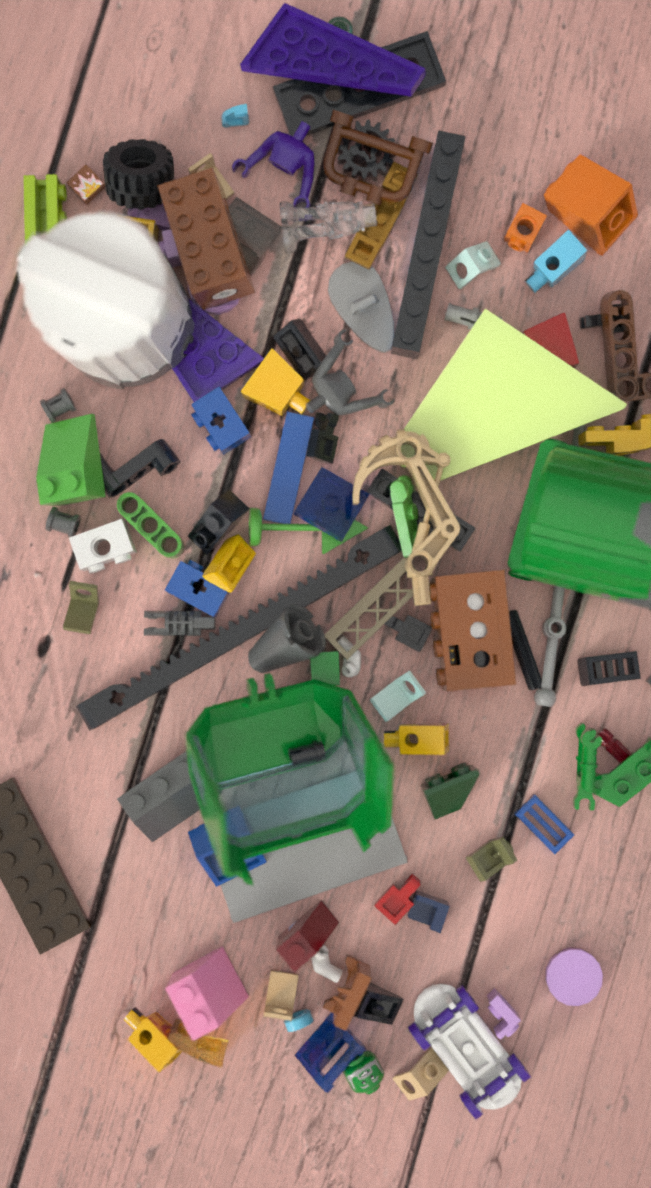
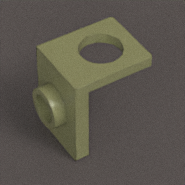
(82, 608)

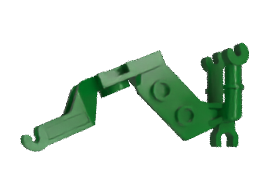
(618, 784)

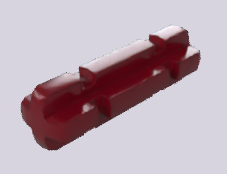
(614, 746)

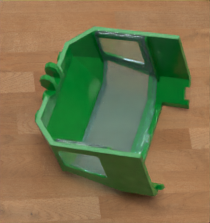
(262, 802)

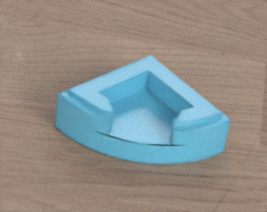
(235, 116)

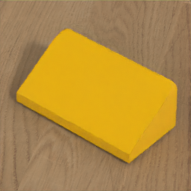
(229, 563)

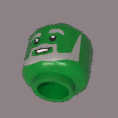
(364, 1073)

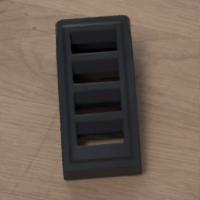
(591, 672)

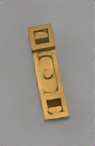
(369, 243)

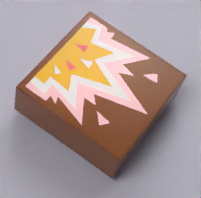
(86, 184)

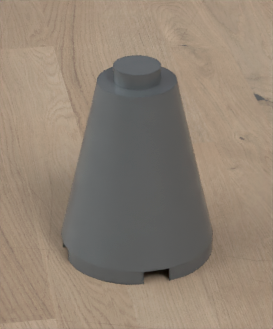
(287, 641)

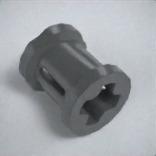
(58, 405)
(62, 522)

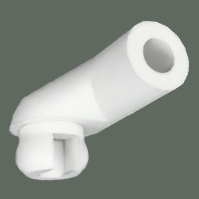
(353, 665)
(322, 965)

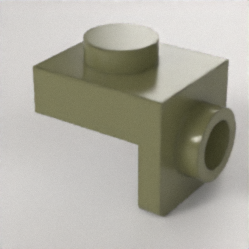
(491, 858)

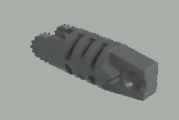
(179, 623)

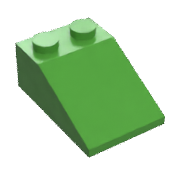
(70, 463)

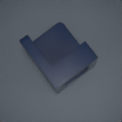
(429, 910)

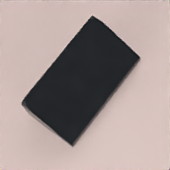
(300, 348)

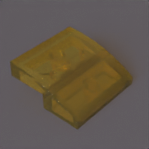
(205, 1048)

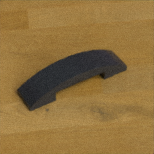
(381, 491)

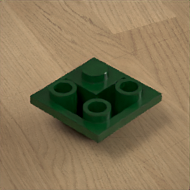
(449, 792)

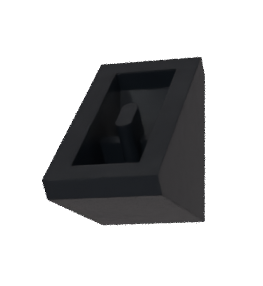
(378, 1005)

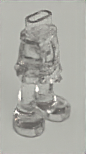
(337, 220)

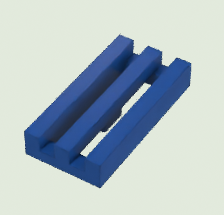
(527, 806)

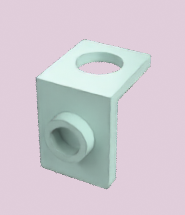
(476, 259)
(397, 696)

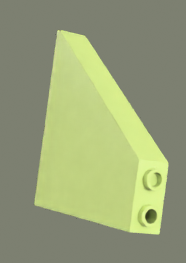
(502, 398)

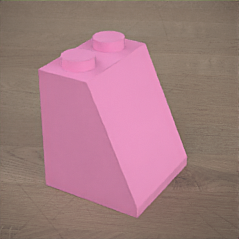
(206, 992)

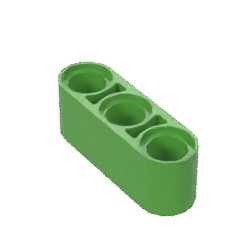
(138, 520)

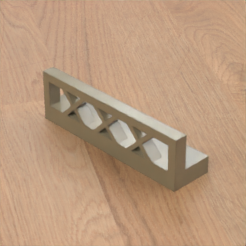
(364, 606)

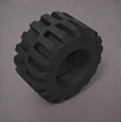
(135, 171)

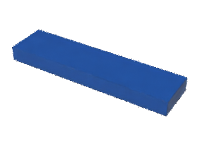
(288, 468)

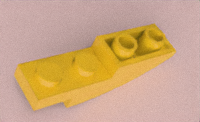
(622, 439)

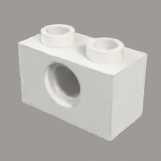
(86, 546)

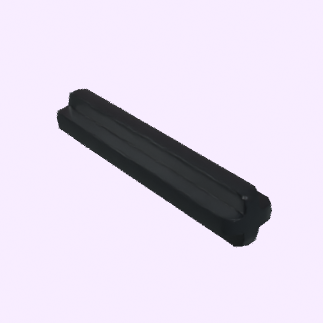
(524, 652)

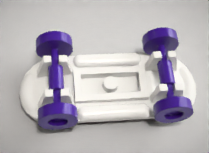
(467, 1047)

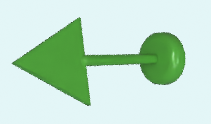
(328, 542)

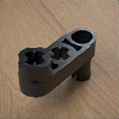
(157, 456)

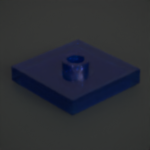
(330, 504)

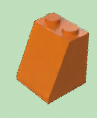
(592, 203)

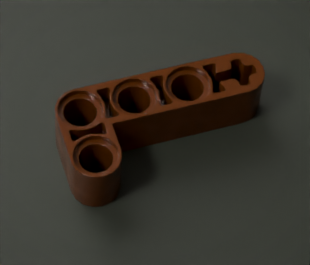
(625, 345)

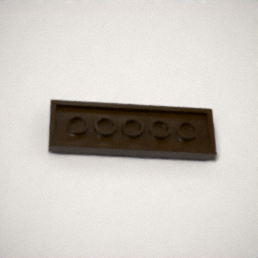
(34, 875)

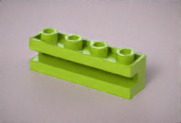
(43, 204)

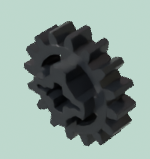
(357, 156)

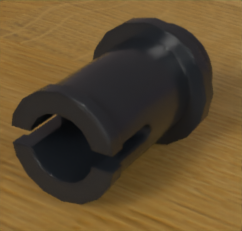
(307, 753)

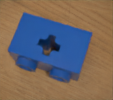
(217, 405)
(182, 587)

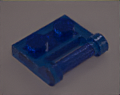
(323, 1047)

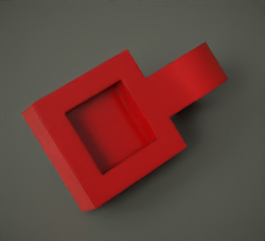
(396, 901)

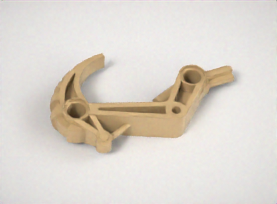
(445, 525)

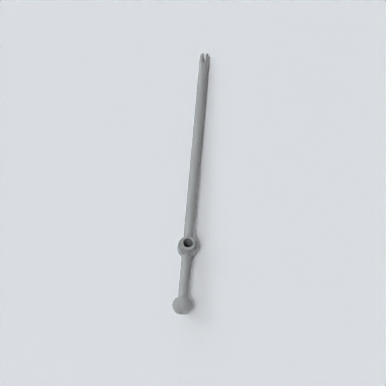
(545, 695)

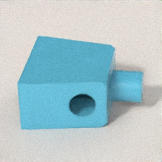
(565, 254)

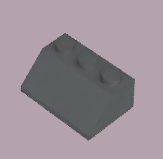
(162, 799)

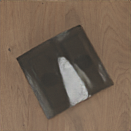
(254, 232)

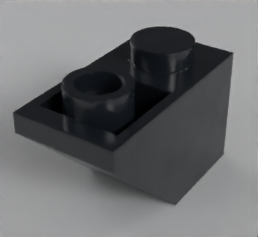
(218, 521)

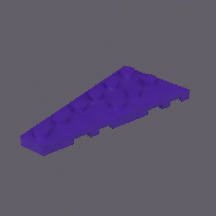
(319, 52)
(213, 357)

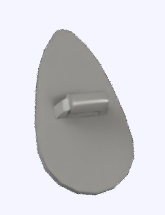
(363, 304)

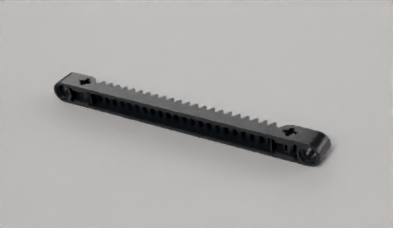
(102, 707)

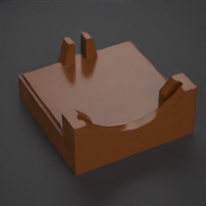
(347, 1000)

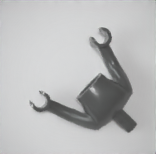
(337, 389)

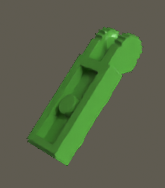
(404, 512)

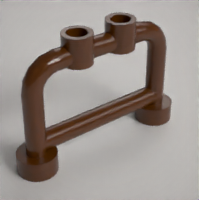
(374, 193)

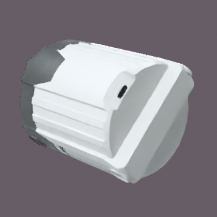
(106, 299)

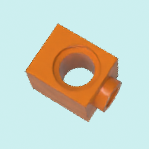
(526, 217)

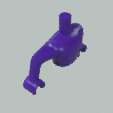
(288, 156)

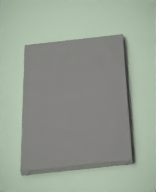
(310, 870)

